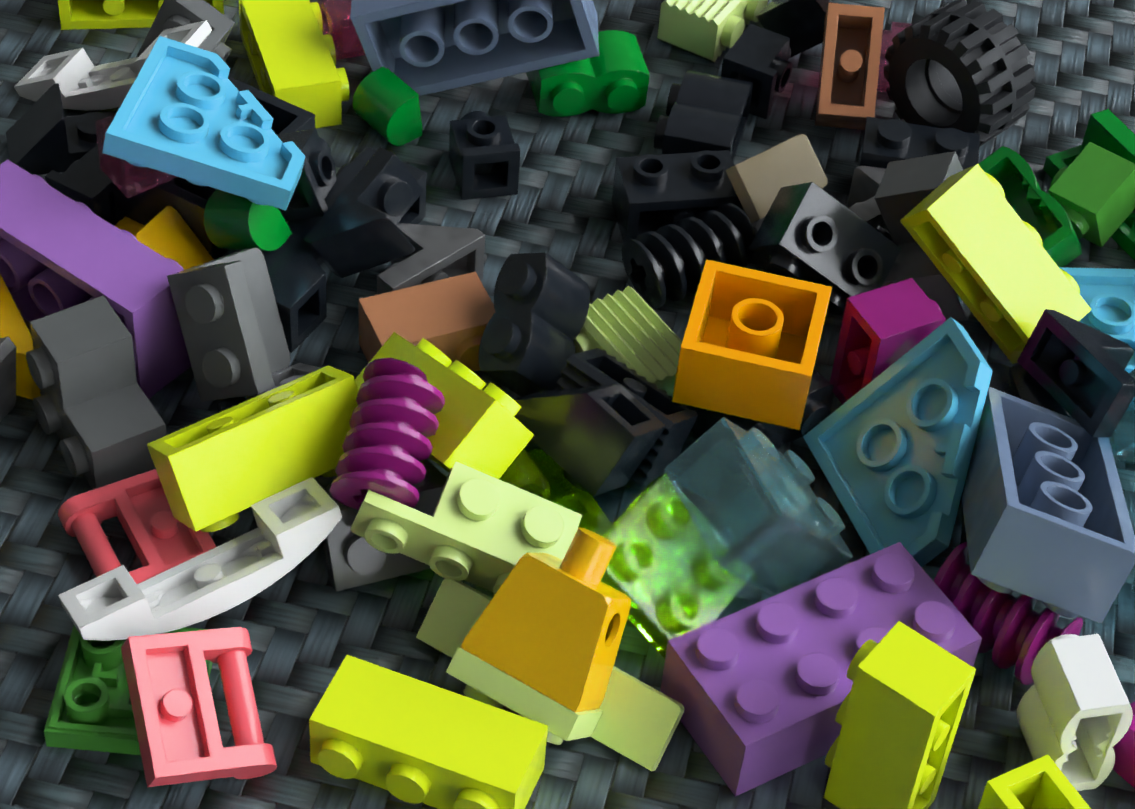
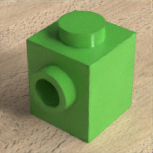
(1096, 192)

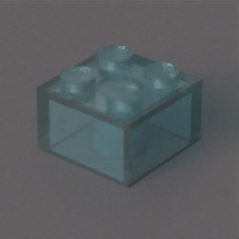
(758, 509)

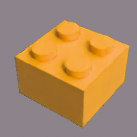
(751, 344)

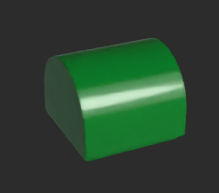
(389, 106)
(242, 225)

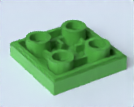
(94, 700)

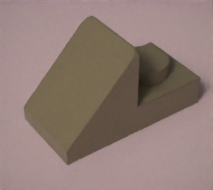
(780, 166)

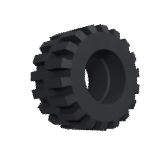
(960, 71)

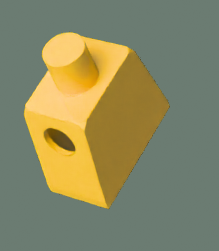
(556, 623)

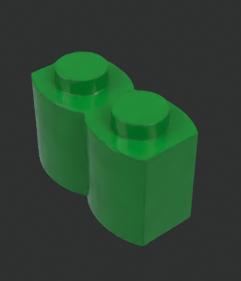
(607, 83)
(1033, 204)

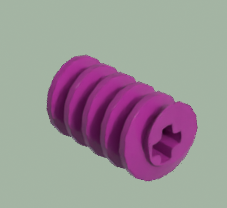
(388, 435)
(1001, 619)

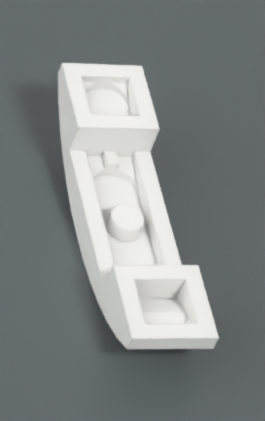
(97, 86)
(287, 532)

